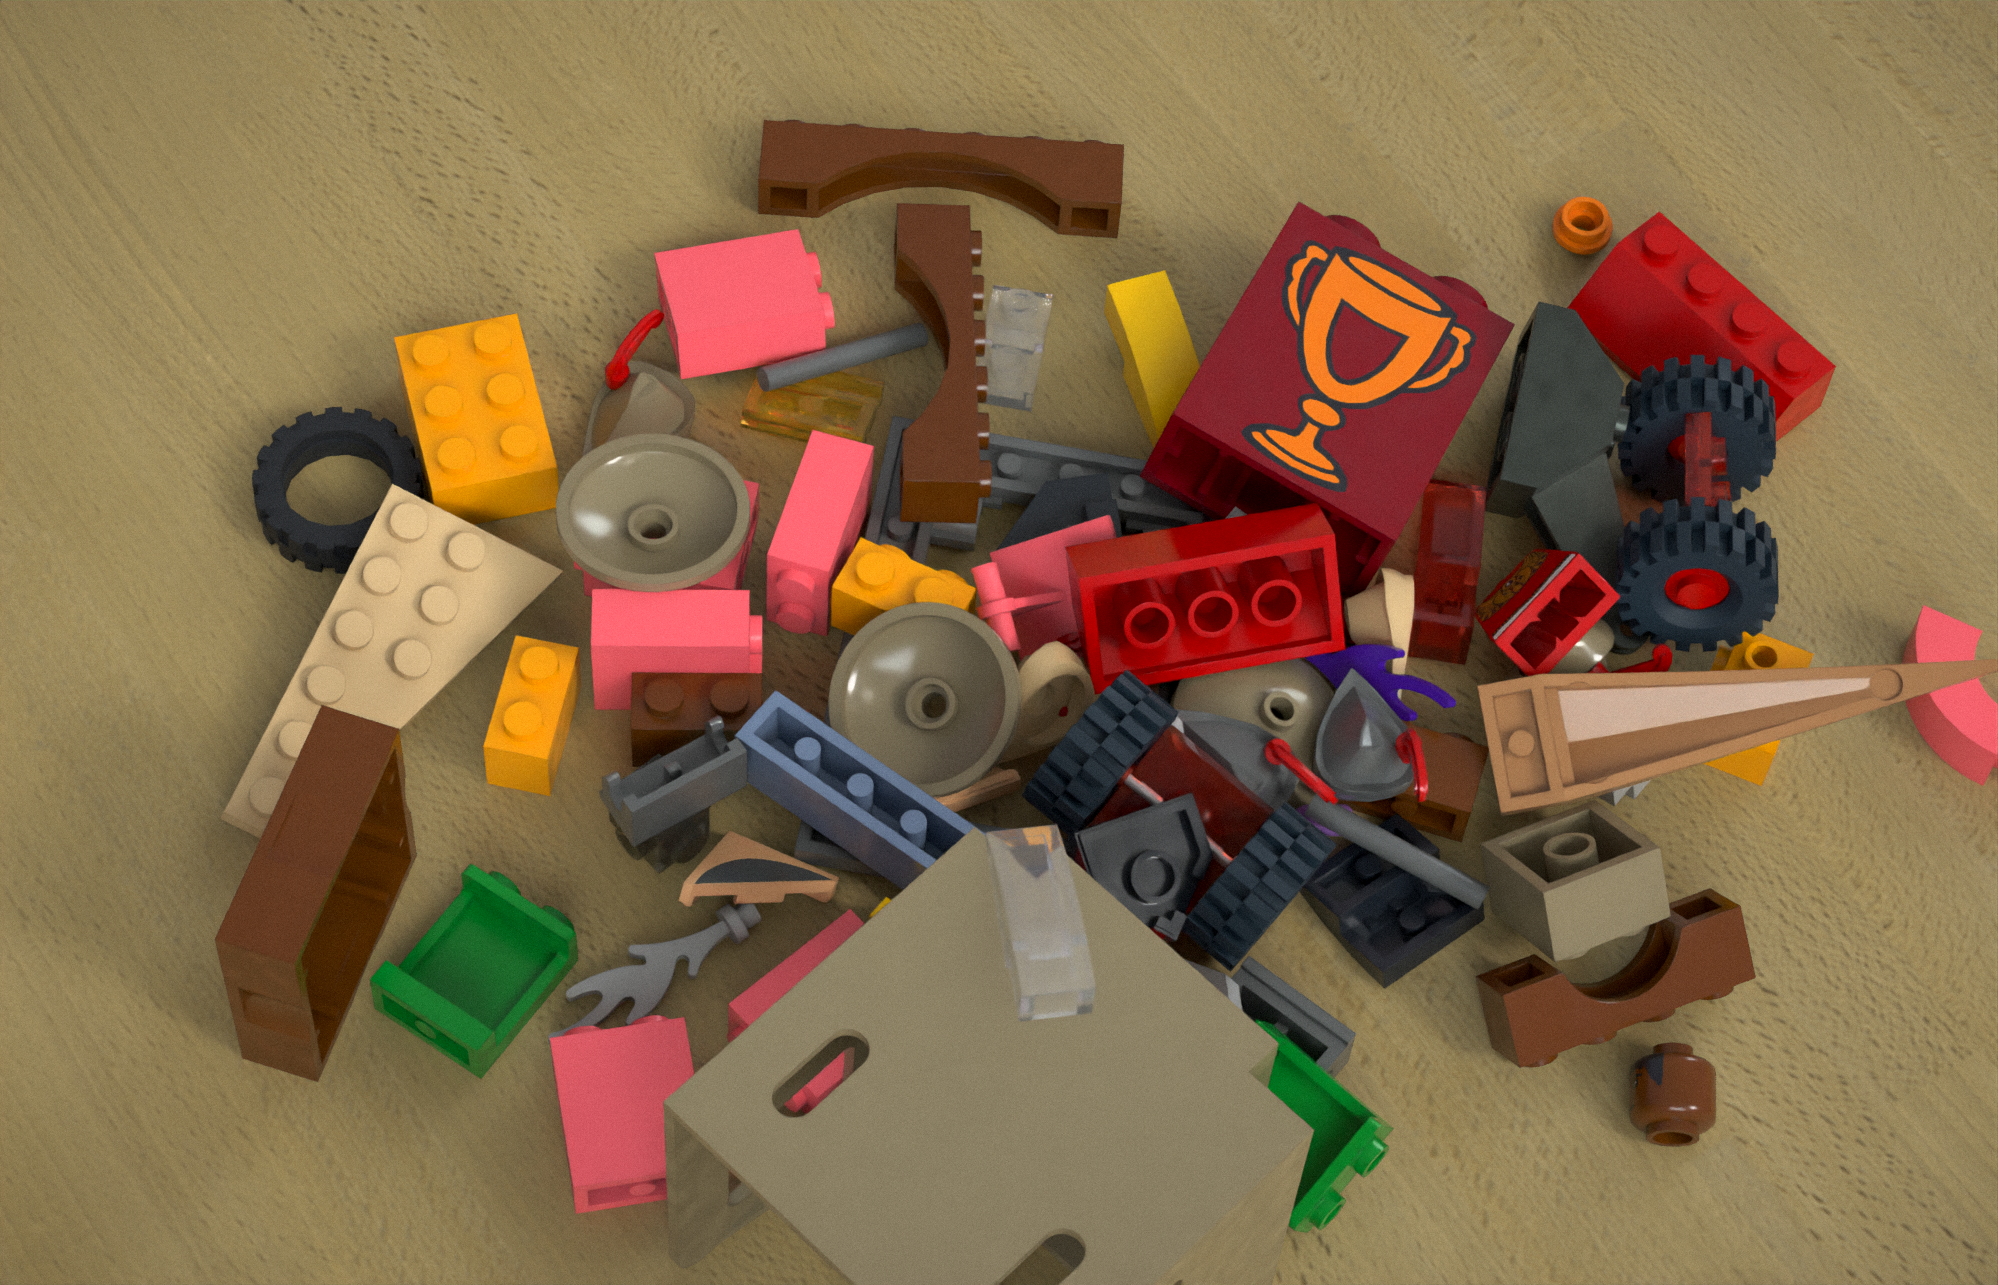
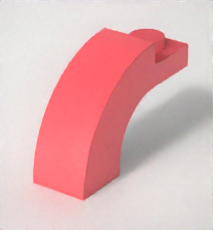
(1960, 719)

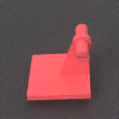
(1028, 587)

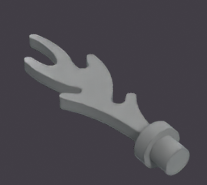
(650, 982)

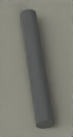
(842, 357)
(1397, 851)

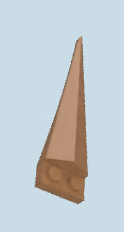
(1601, 732)

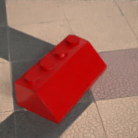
(1671, 299)
(1207, 596)

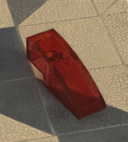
(1446, 570)

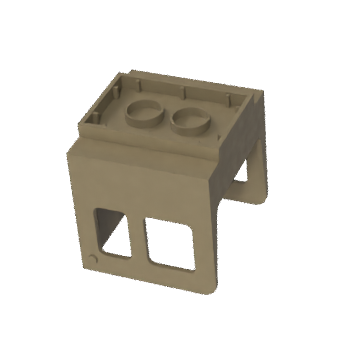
(973, 1137)

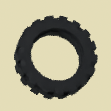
(309, 441)

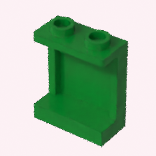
(478, 971)
(1345, 1135)

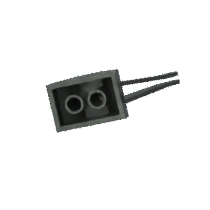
(1557, 445)

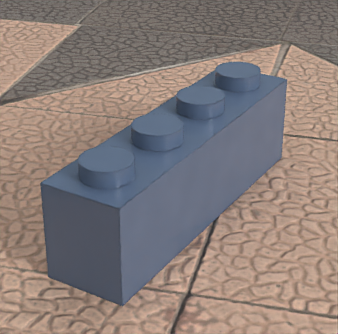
(846, 792)

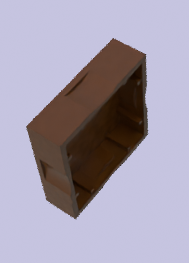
(317, 893)

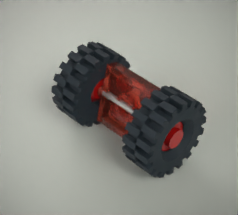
(1697, 565)
(1131, 758)

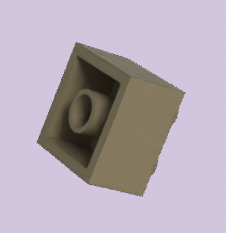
(1576, 881)

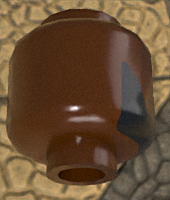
(1672, 1095)

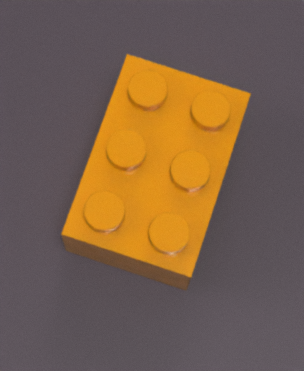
(478, 420)

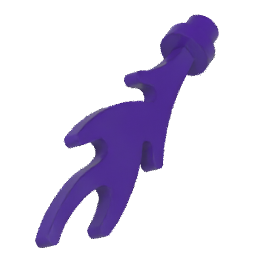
(1370, 662)

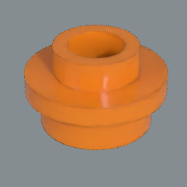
(1583, 213)

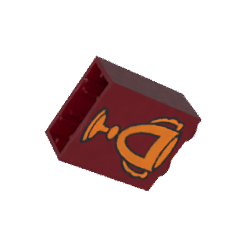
(1331, 390)

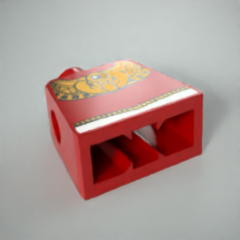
(1542, 611)

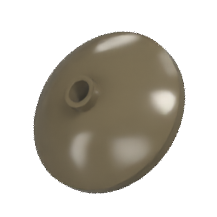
(652, 490)
(904, 663)
(1250, 692)

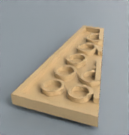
(397, 633)

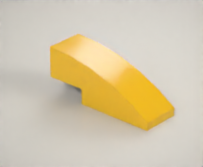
(1153, 346)

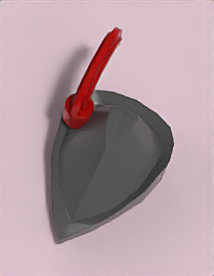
(1366, 747)
(1252, 756)

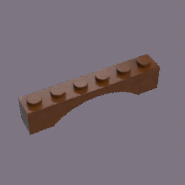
(823, 166)
(941, 448)

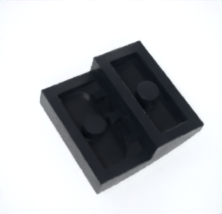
(1384, 912)

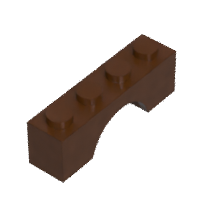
(1684, 958)

